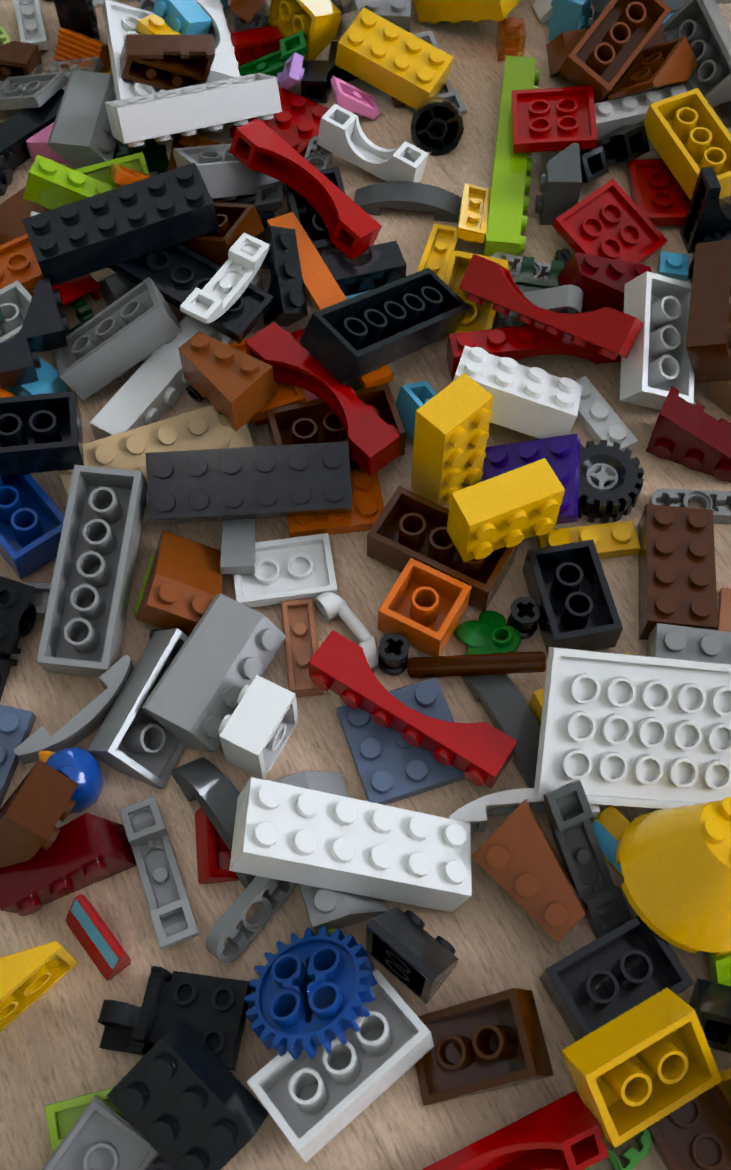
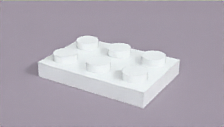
(288, 571)

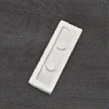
(31, 23)
(601, 419)

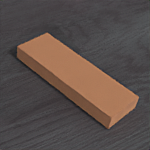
(300, 644)

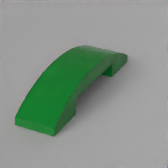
(275, 62)

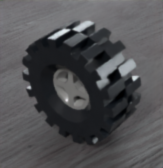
(617, 481)

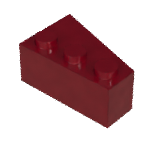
(600, 279)
(692, 437)
(80, 856)

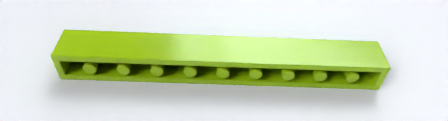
(509, 168)

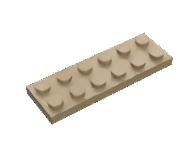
(188, 431)

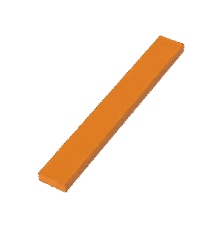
(322, 286)

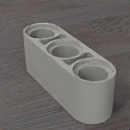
(556, 299)

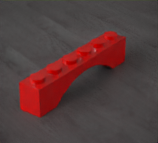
(267, 153)
(604, 328)
(518, 343)
(369, 437)
(470, 747)
(551, 1138)

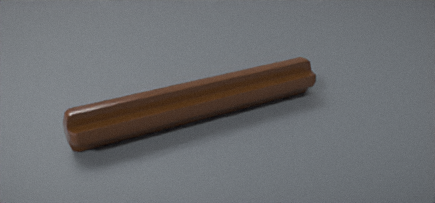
(477, 664)

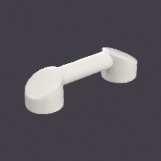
(332, 605)

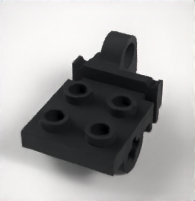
(16, 621)
(205, 1003)

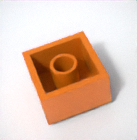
(424, 607)

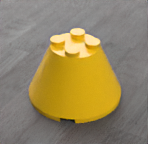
(681, 874)

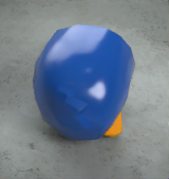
(81, 768)

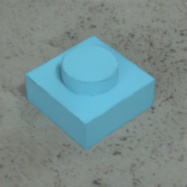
(673, 265)

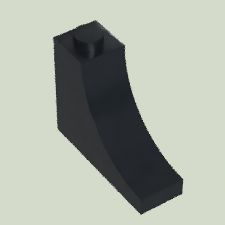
(706, 211)

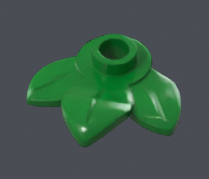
(485, 634)

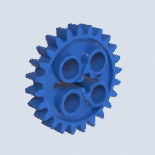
(288, 998)

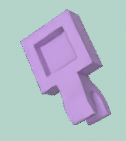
(292, 72)

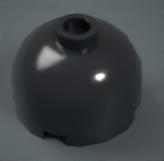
(436, 126)

